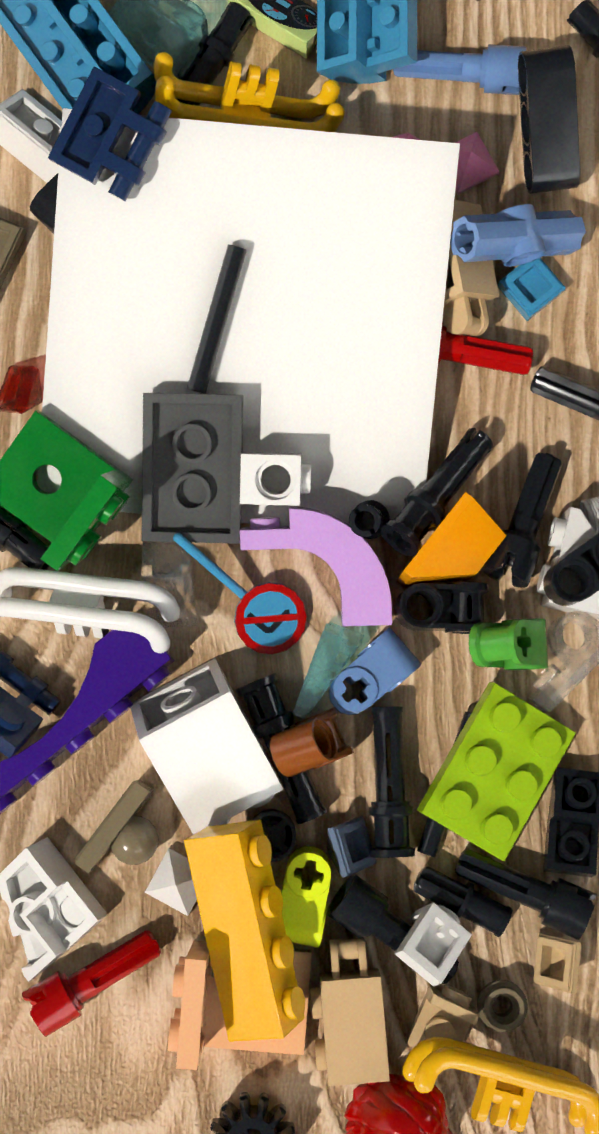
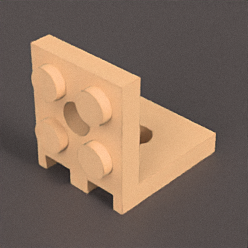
(201, 1020)

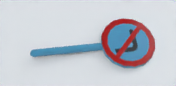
(267, 616)

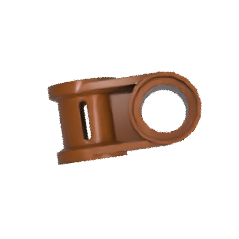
(309, 744)

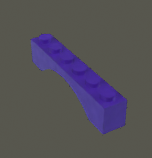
(117, 670)

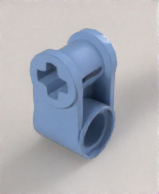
(378, 669)

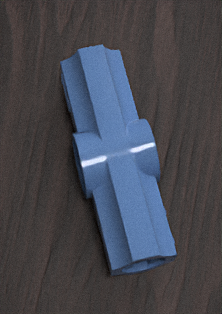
(516, 235)

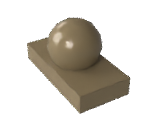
(128, 835)

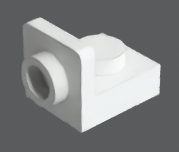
(433, 942)

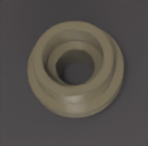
(513, 1016)

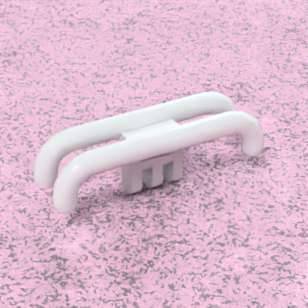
(79, 602)

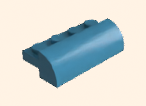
(365, 38)
(69, 39)

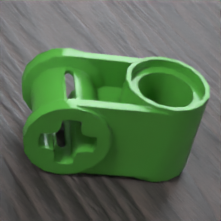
(510, 644)

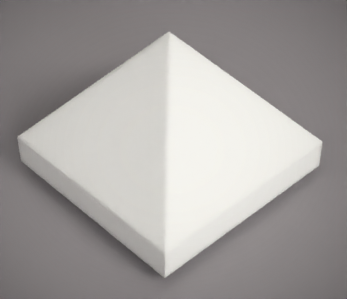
(173, 883)

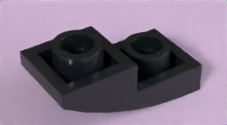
(573, 823)

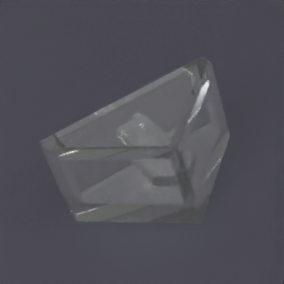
(173, 570)

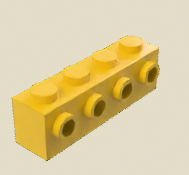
(245, 931)

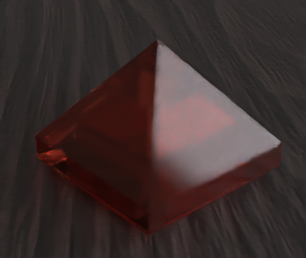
(20, 389)

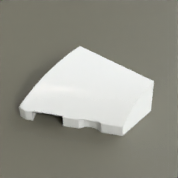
(47, 905)

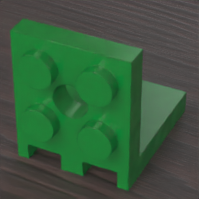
(86, 498)

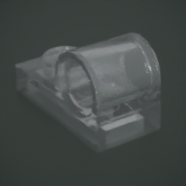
(557, 682)

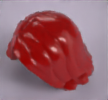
(396, 1109)

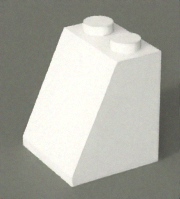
(204, 747)

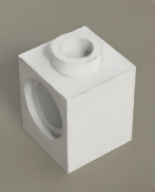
(252, 486)

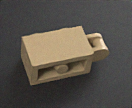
(468, 286)
(352, 1019)

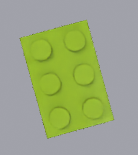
(496, 771)

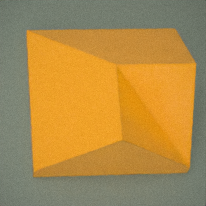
(456, 547)

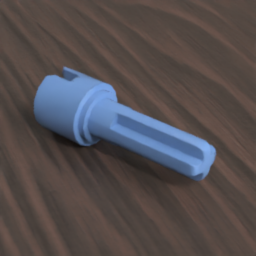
(493, 69)

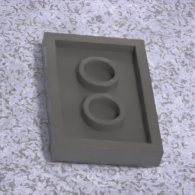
(192, 467)

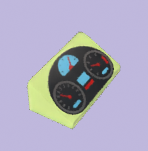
(285, 21)

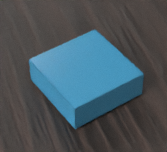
(531, 287)

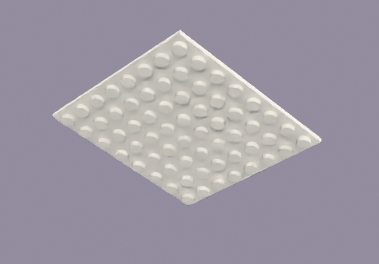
(326, 322)

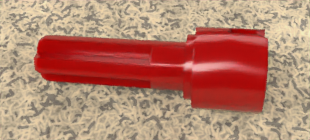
(485, 353)
(61, 997)

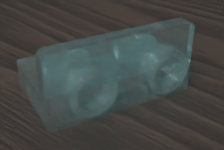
(162, 27)

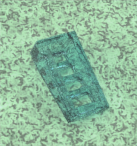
(330, 657)

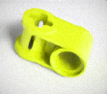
(304, 901)

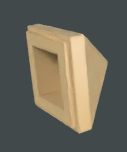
(557, 963)

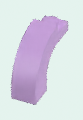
(361, 576)

